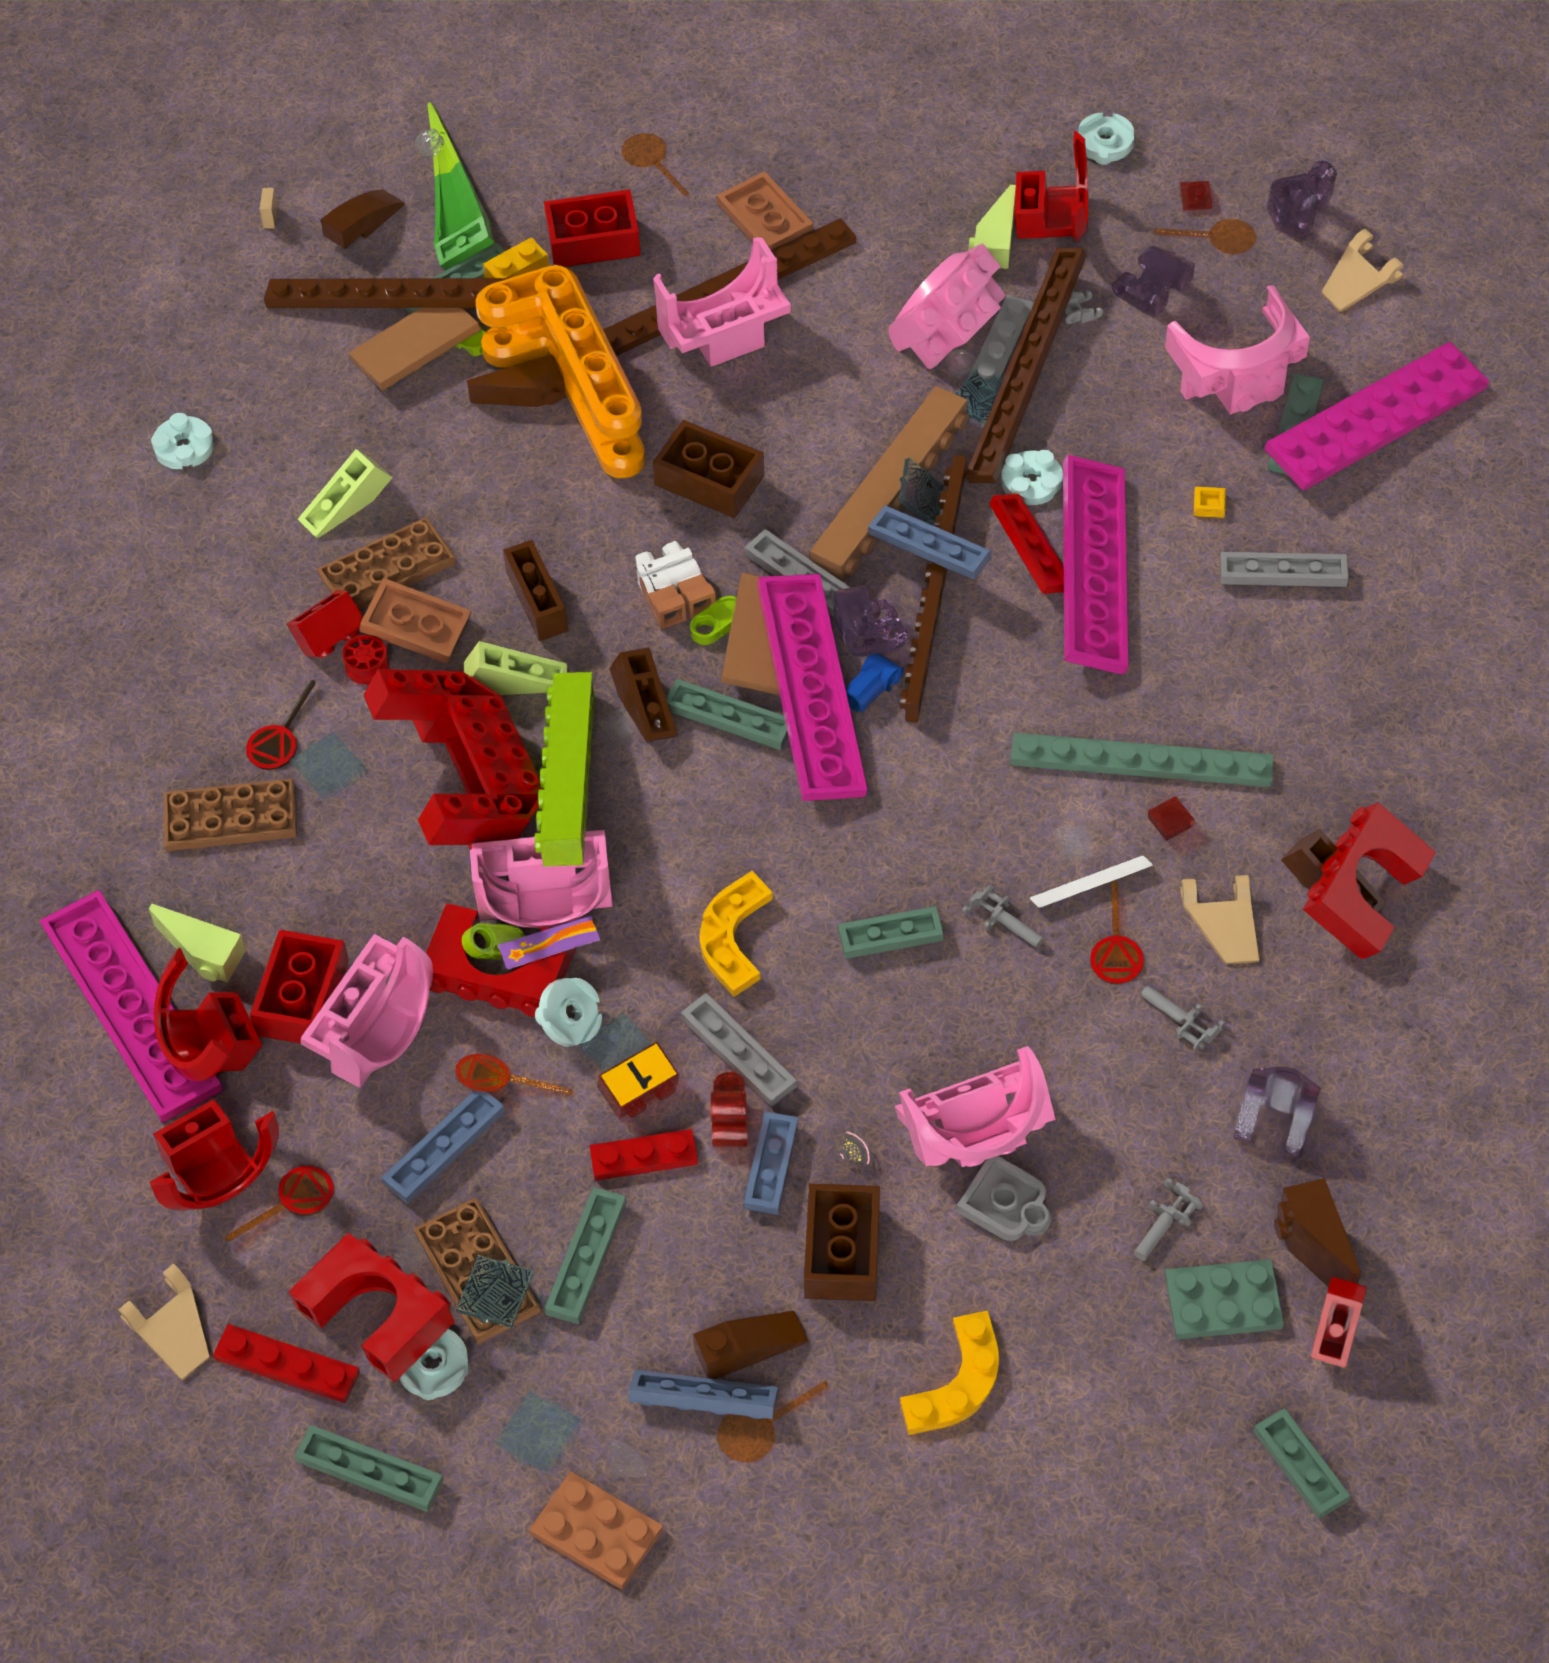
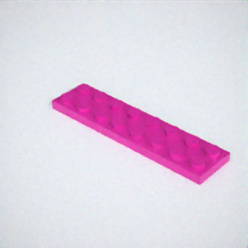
(1376, 416)
(1095, 565)
(811, 687)
(123, 999)

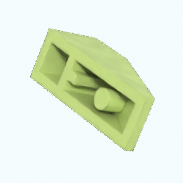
(997, 227)
(345, 494)
(511, 670)
(207, 948)

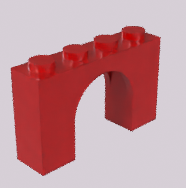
(1336, 896)
(456, 975)
(357, 1268)

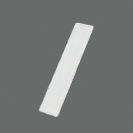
(1091, 881)

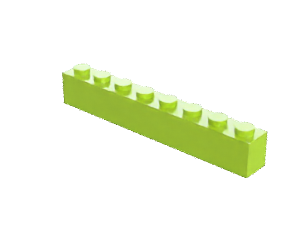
(566, 770)

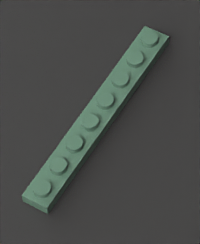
(1142, 759)

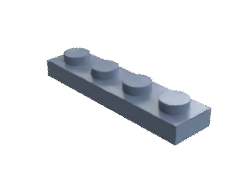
(929, 542)
(442, 1145)
(703, 1394)

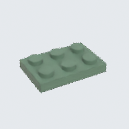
(1223, 1299)

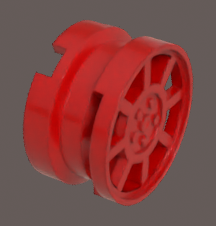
(365, 658)

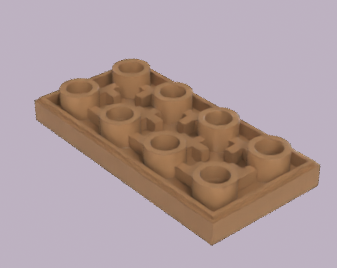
(412, 343)
(399, 557)
(748, 652)
(229, 814)
(453, 1246)

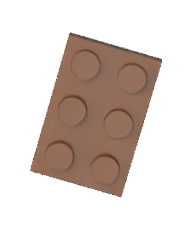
(764, 211)
(415, 620)
(596, 1530)

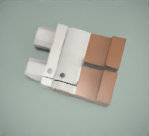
(673, 584)

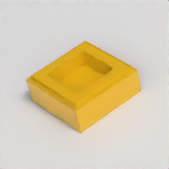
(1209, 502)

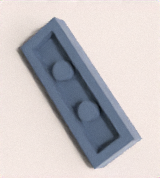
(771, 1163)

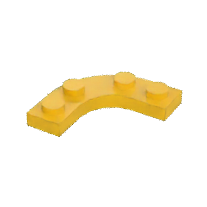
(718, 932)
(968, 1389)

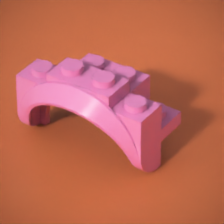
(949, 306)
(365, 1019)
(974, 1114)

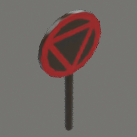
(275, 744)

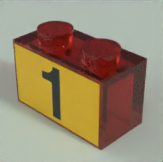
(638, 1081)

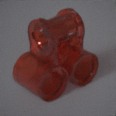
(729, 1111)

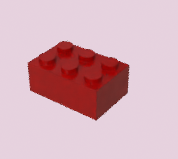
(592, 228)
(297, 984)

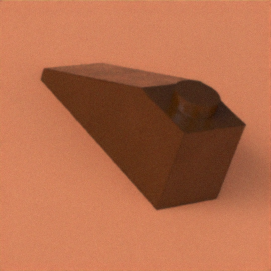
(524, 384)
(643, 694)
(1309, 856)
(746, 1342)

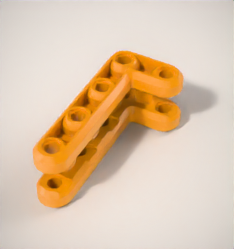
(551, 315)

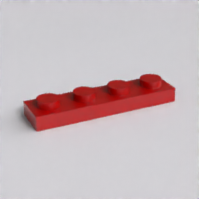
(1029, 542)
(286, 1363)

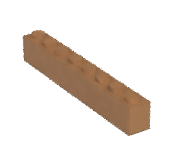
(922, 440)

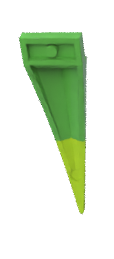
(459, 216)

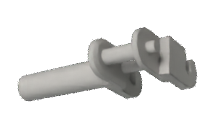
(1083, 315)
(1002, 916)
(1184, 1018)
(1166, 1217)

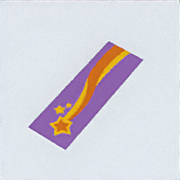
(549, 942)

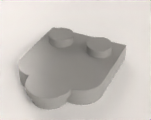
(1006, 1201)

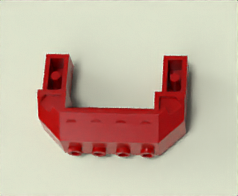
(481, 743)

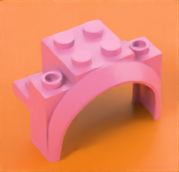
(730, 319)
(1241, 375)
(537, 893)

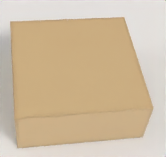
(268, 208)

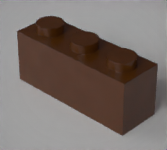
(535, 590)

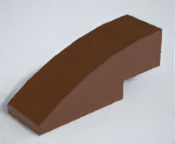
(359, 216)

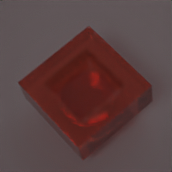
(1195, 195)
(1170, 818)

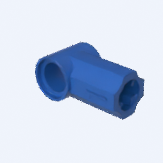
(875, 676)

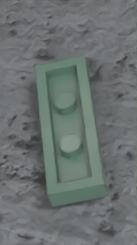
(890, 932)
(1301, 1463)

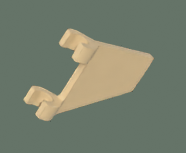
(1356, 277)
(1227, 923)
(174, 1329)

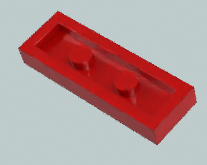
(643, 1154)

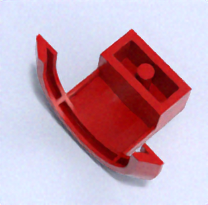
(1053, 210)
(204, 1039)
(209, 1158)

